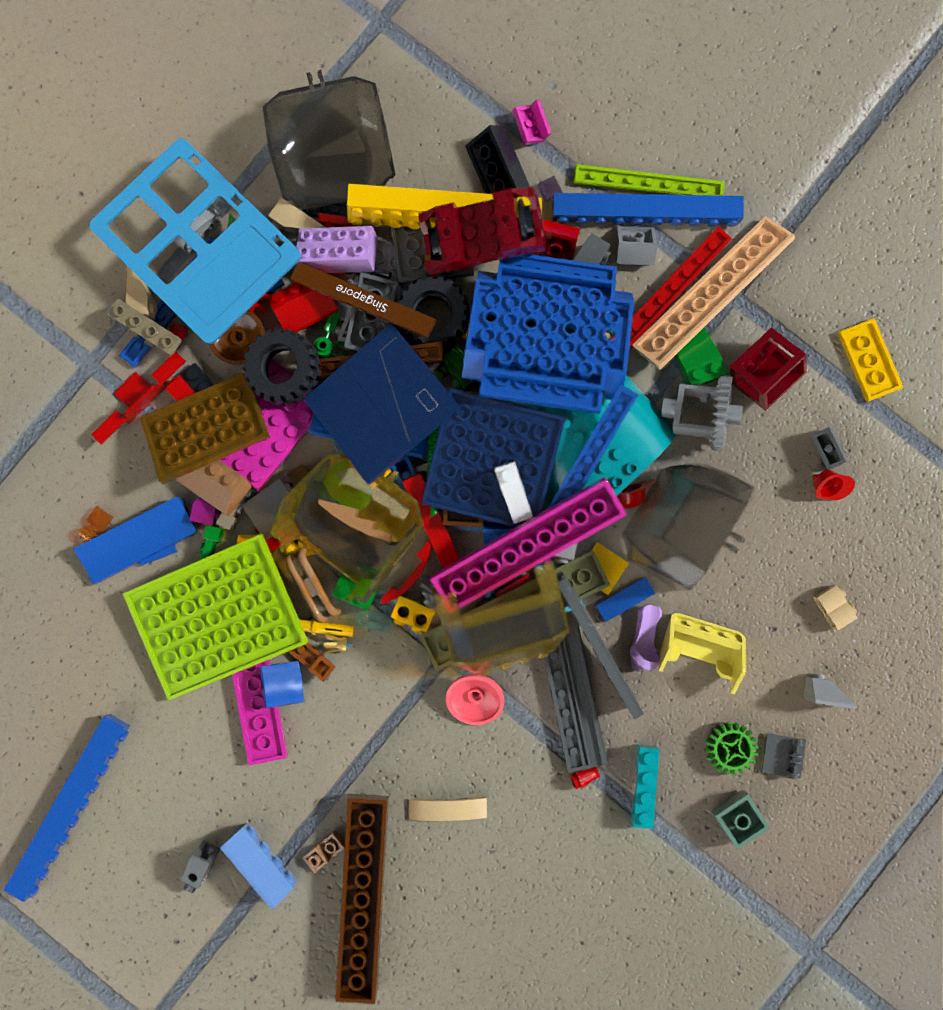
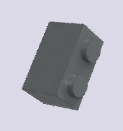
(830, 448)

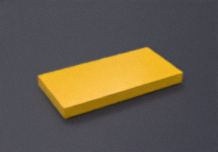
(870, 360)

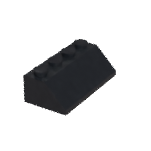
(496, 160)

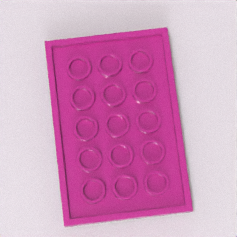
(286, 427)

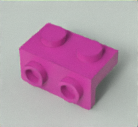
(532, 123)

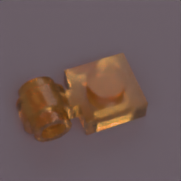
(98, 520)

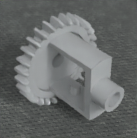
(725, 414)

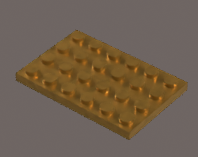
(204, 428)

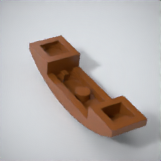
(313, 660)

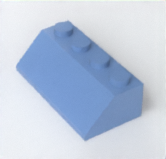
(259, 865)

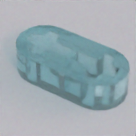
(376, 616)

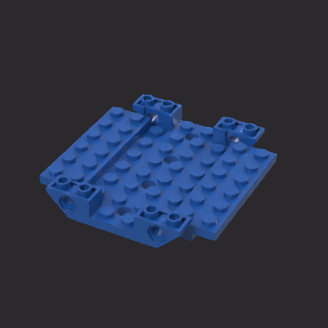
(545, 361)

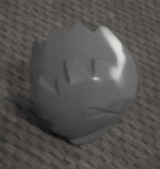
(426, 592)

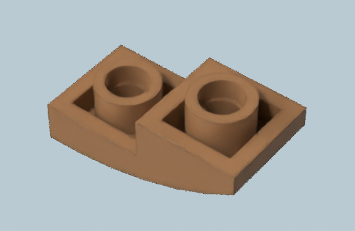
(324, 851)

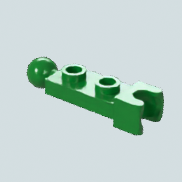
(213, 536)

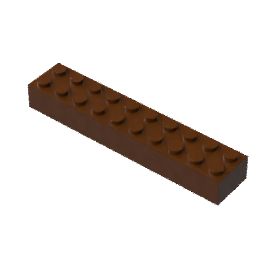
(362, 899)

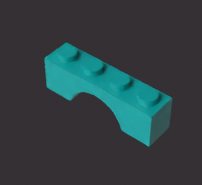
(646, 784)

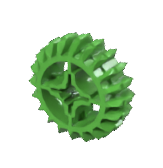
(729, 755)

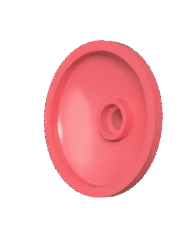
(471, 706)

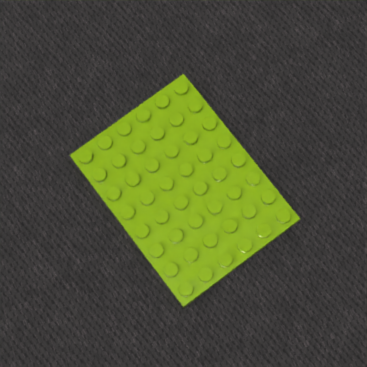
(215, 617)

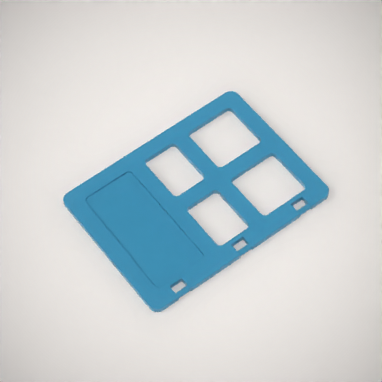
(226, 273)

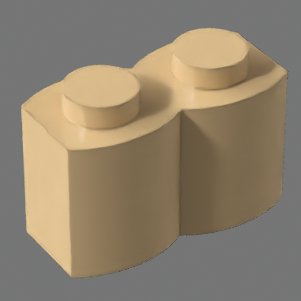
(835, 607)

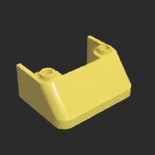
(707, 643)

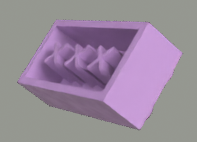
(338, 249)

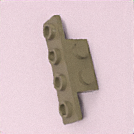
(145, 327)

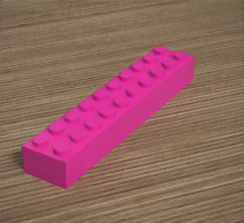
(530, 543)

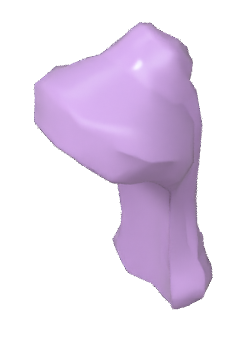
(643, 652)

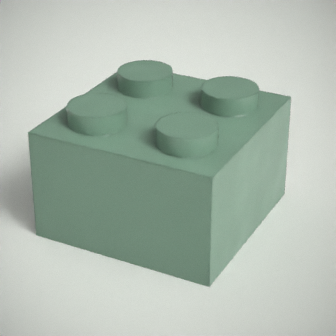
(740, 819)

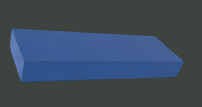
(625, 599)

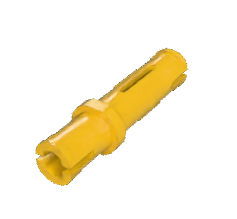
(318, 627)

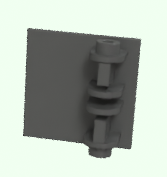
(783, 756)

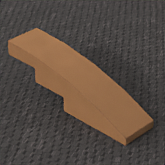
(350, 517)

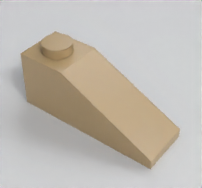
(290, 218)
(139, 296)

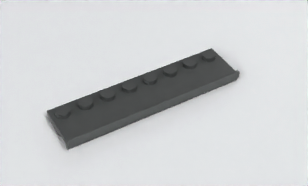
(598, 646)
(575, 702)

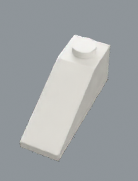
(513, 492)

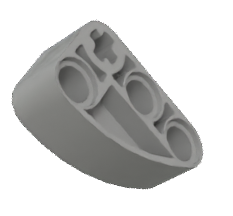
(203, 226)

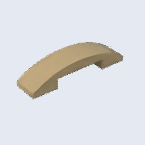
(448, 809)

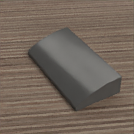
(364, 326)

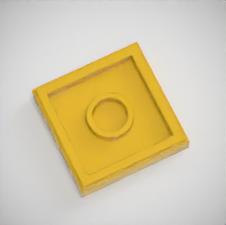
(611, 564)

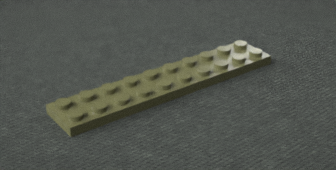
(583, 574)

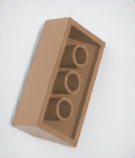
(217, 486)

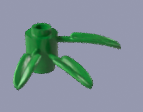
(324, 342)

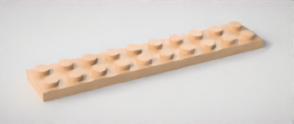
(713, 292)

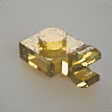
(279, 559)

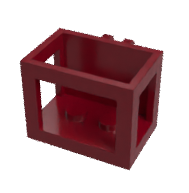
(766, 370)

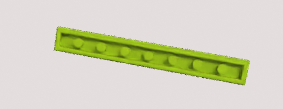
(645, 182)

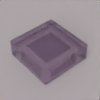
(548, 188)

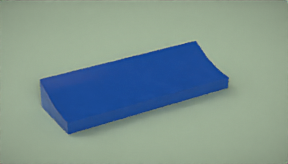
(136, 540)

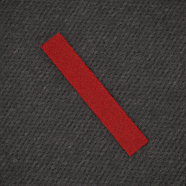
(433, 526)

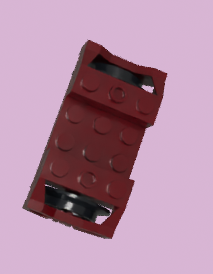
(482, 231)

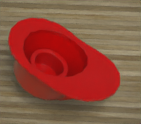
(832, 485)
(634, 494)

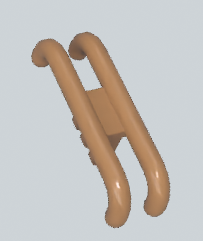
(310, 586)

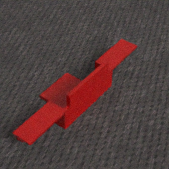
(137, 396)

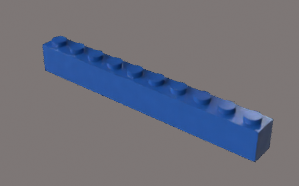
(647, 209)
(66, 808)

